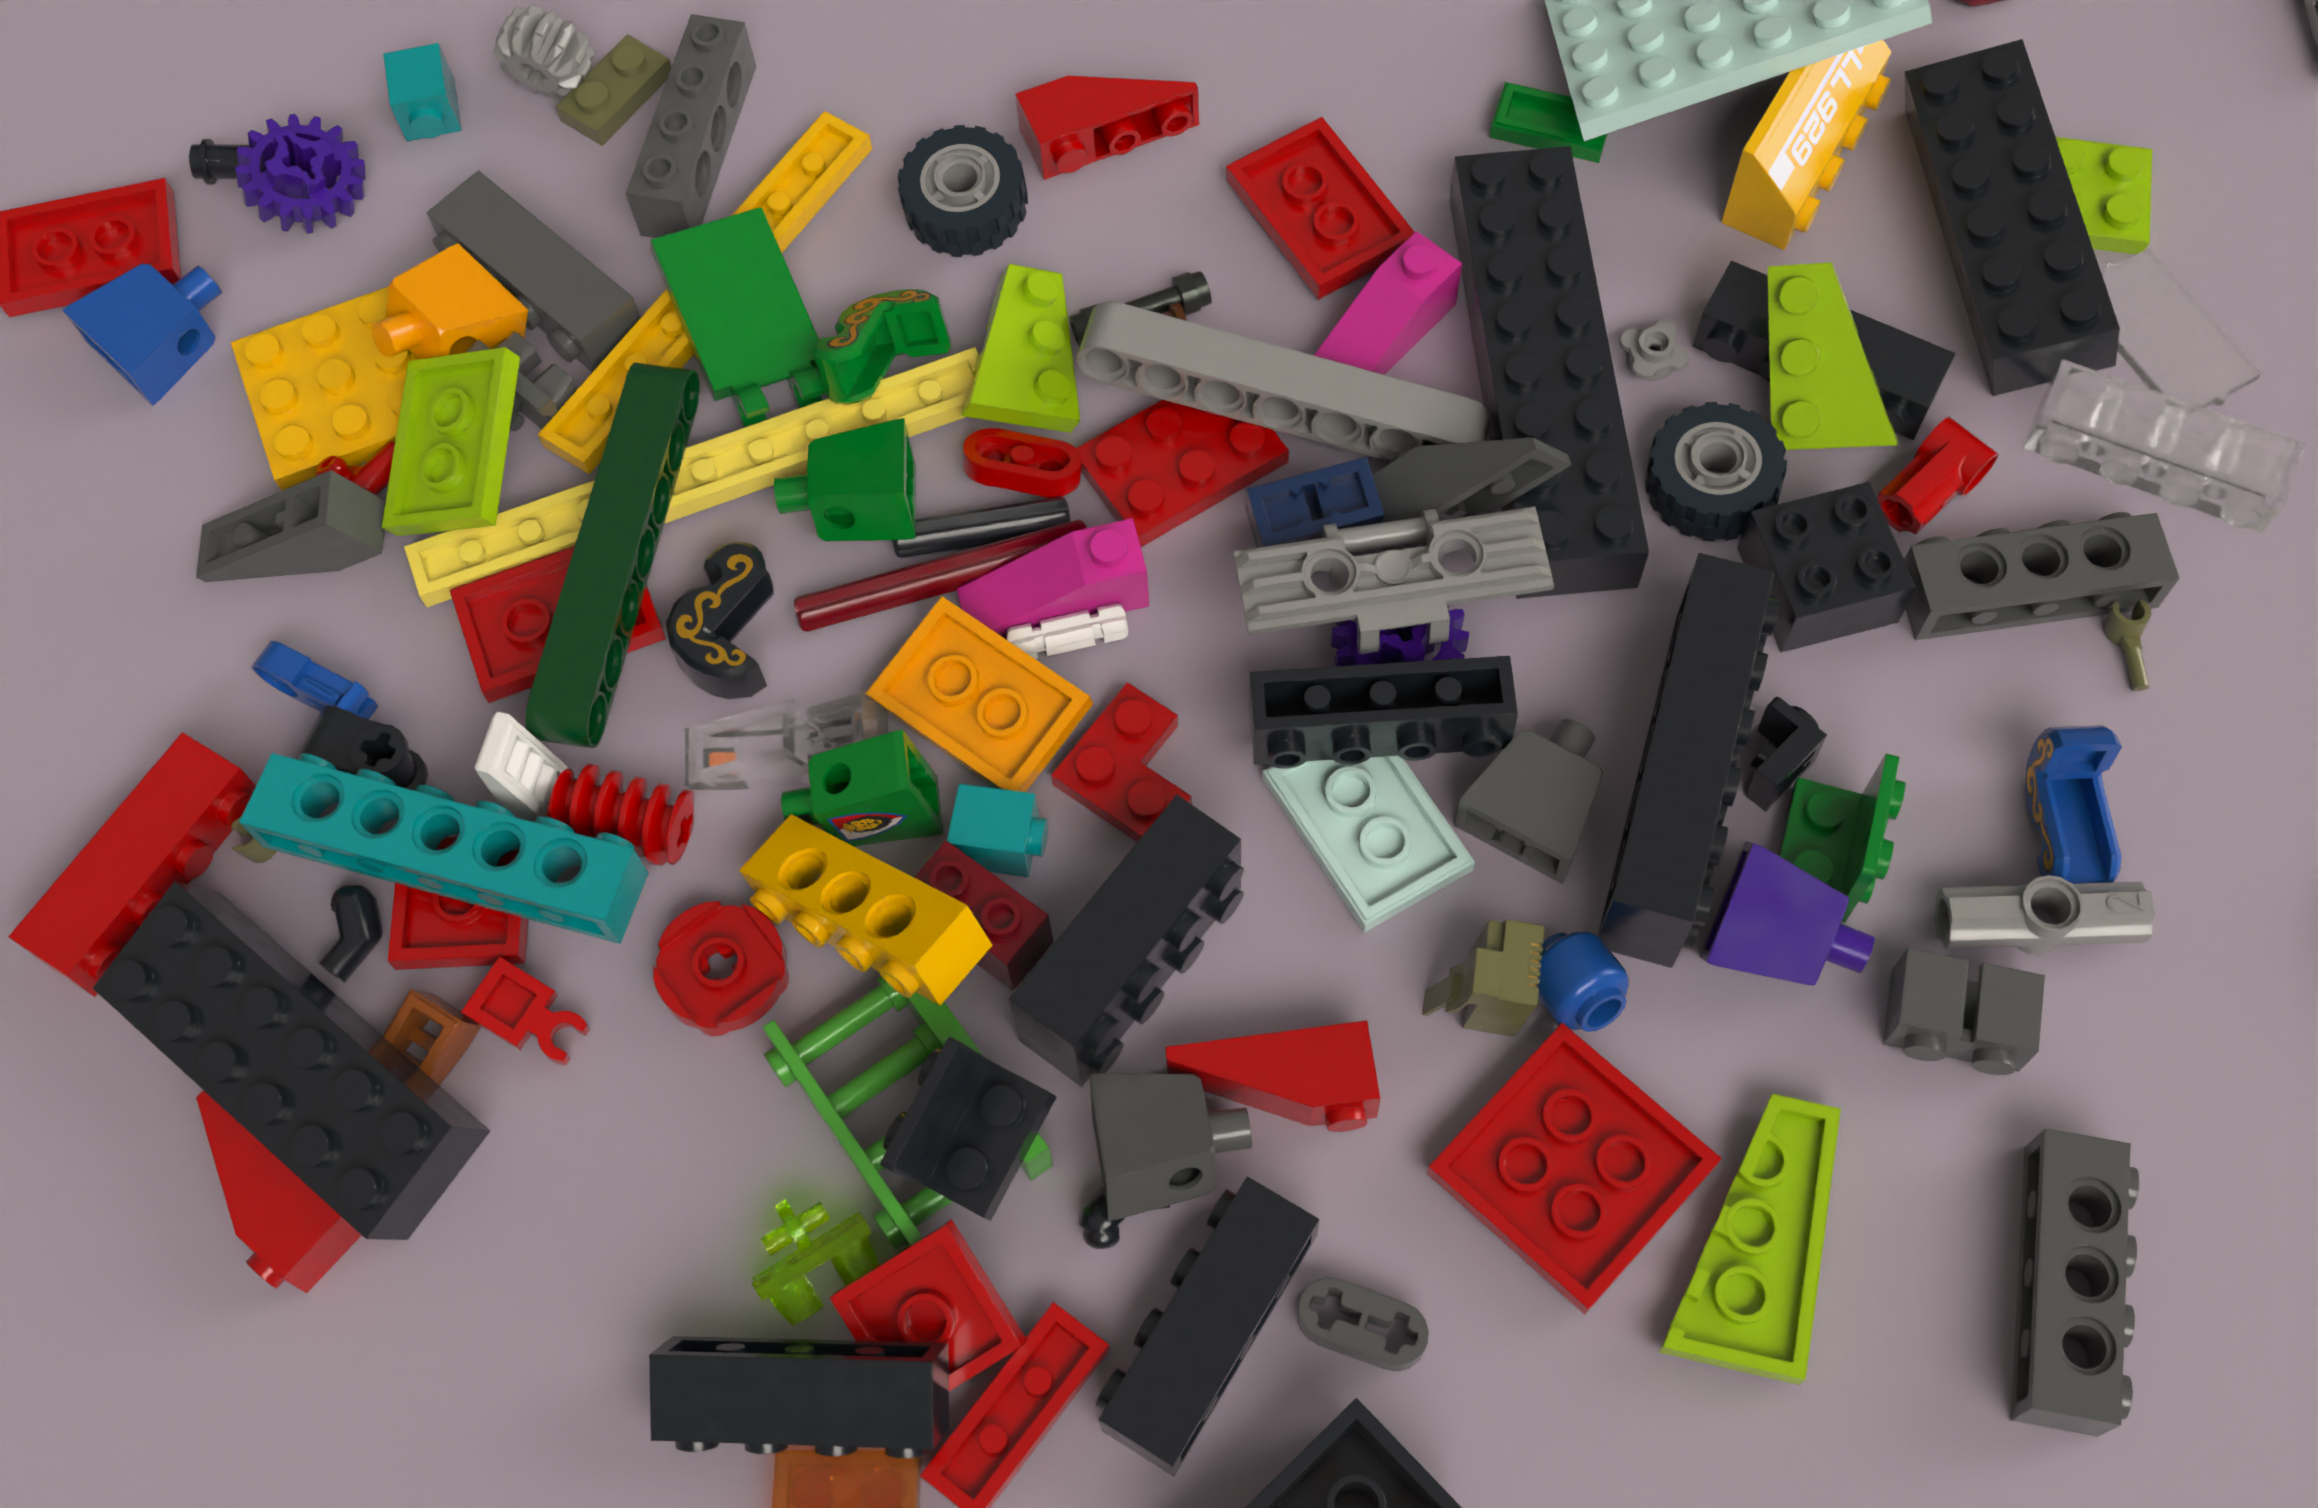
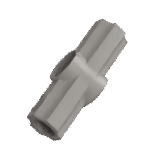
(2080, 912)

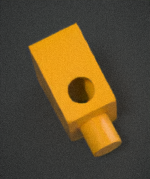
(447, 308)

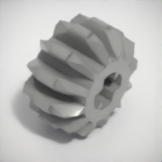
(543, 51)

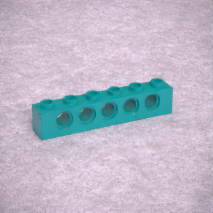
(296, 791)

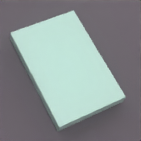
(1371, 833)

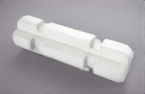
(1070, 631)

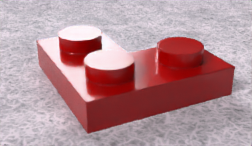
(1110, 762)

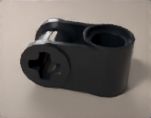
(364, 744)

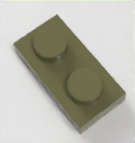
(614, 90)

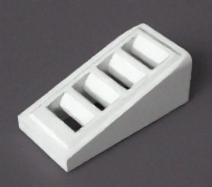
(517, 768)

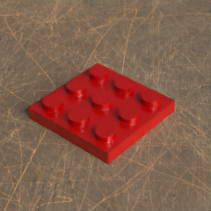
(1573, 1167)

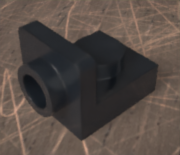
(1788, 754)

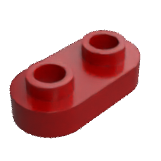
(1022, 462)

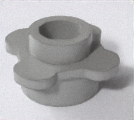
(1652, 364)

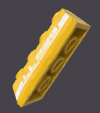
(1801, 142)

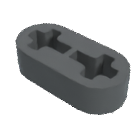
(1368, 1308)

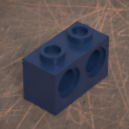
(1301, 504)

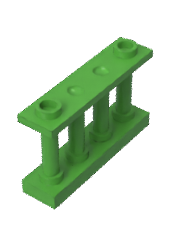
(936, 1026)

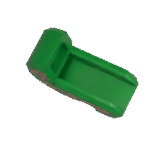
(875, 334)

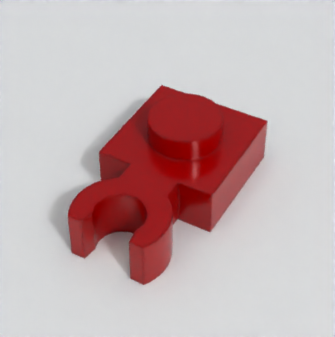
(518, 1006)

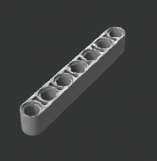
(1272, 384)

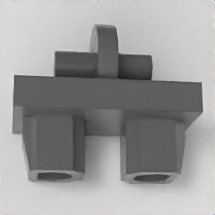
(539, 398)

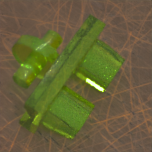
(787, 1279)

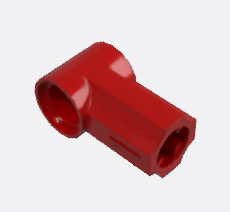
(1945, 465)

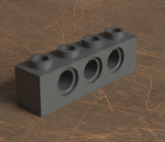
(692, 127)
(2127, 547)
(2045, 1383)

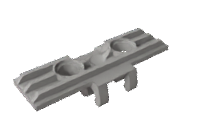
(1393, 585)

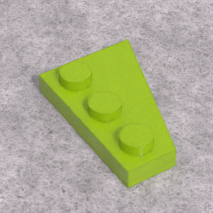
(1027, 355)

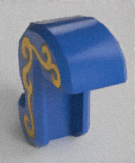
(2071, 804)

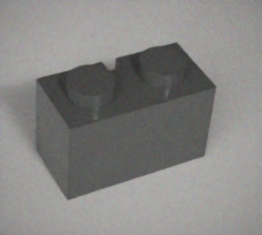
(1943, 1015)

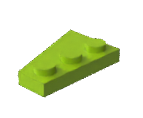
(1818, 366)

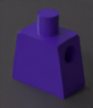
(1782, 922)

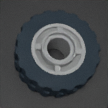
(957, 162)
(1720, 440)

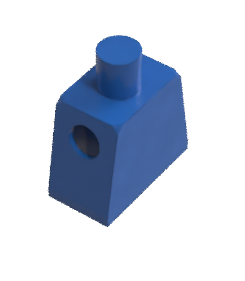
(148, 326)

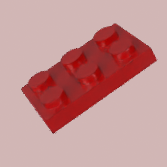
(1319, 207)
(81, 242)
(1176, 464)
(510, 618)

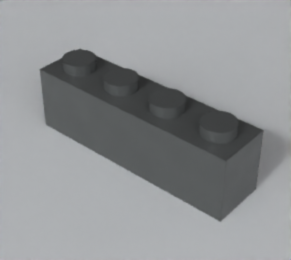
(560, 288)

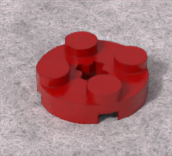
(720, 1003)

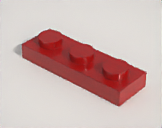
(1016, 1411)

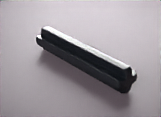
(982, 526)

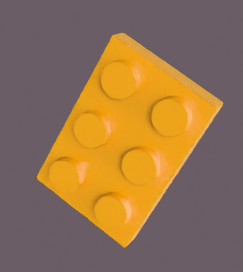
(979, 698)

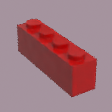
(152, 839)

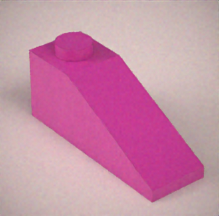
(1395, 307)
(1062, 578)

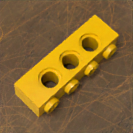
(865, 910)

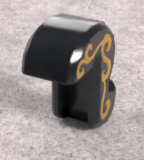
(714, 614)

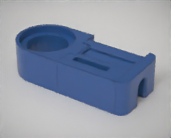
(311, 683)

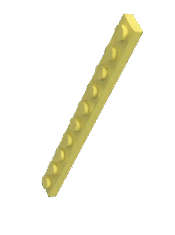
(707, 477)

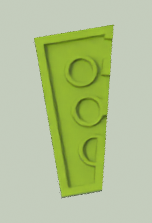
(1762, 1261)

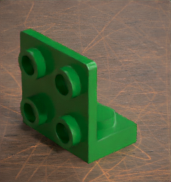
(1841, 832)

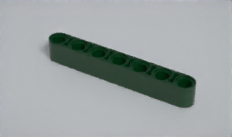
(613, 557)

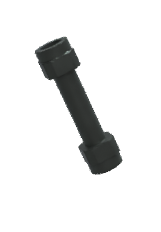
(1188, 289)

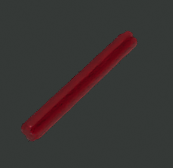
(918, 580)

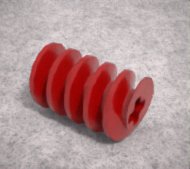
(650, 824)

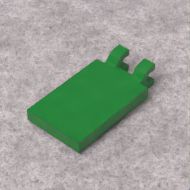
(740, 311)

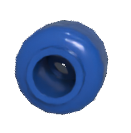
(1581, 981)

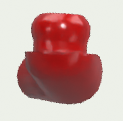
(371, 476)

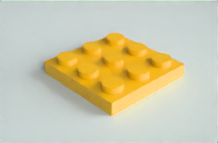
(323, 387)

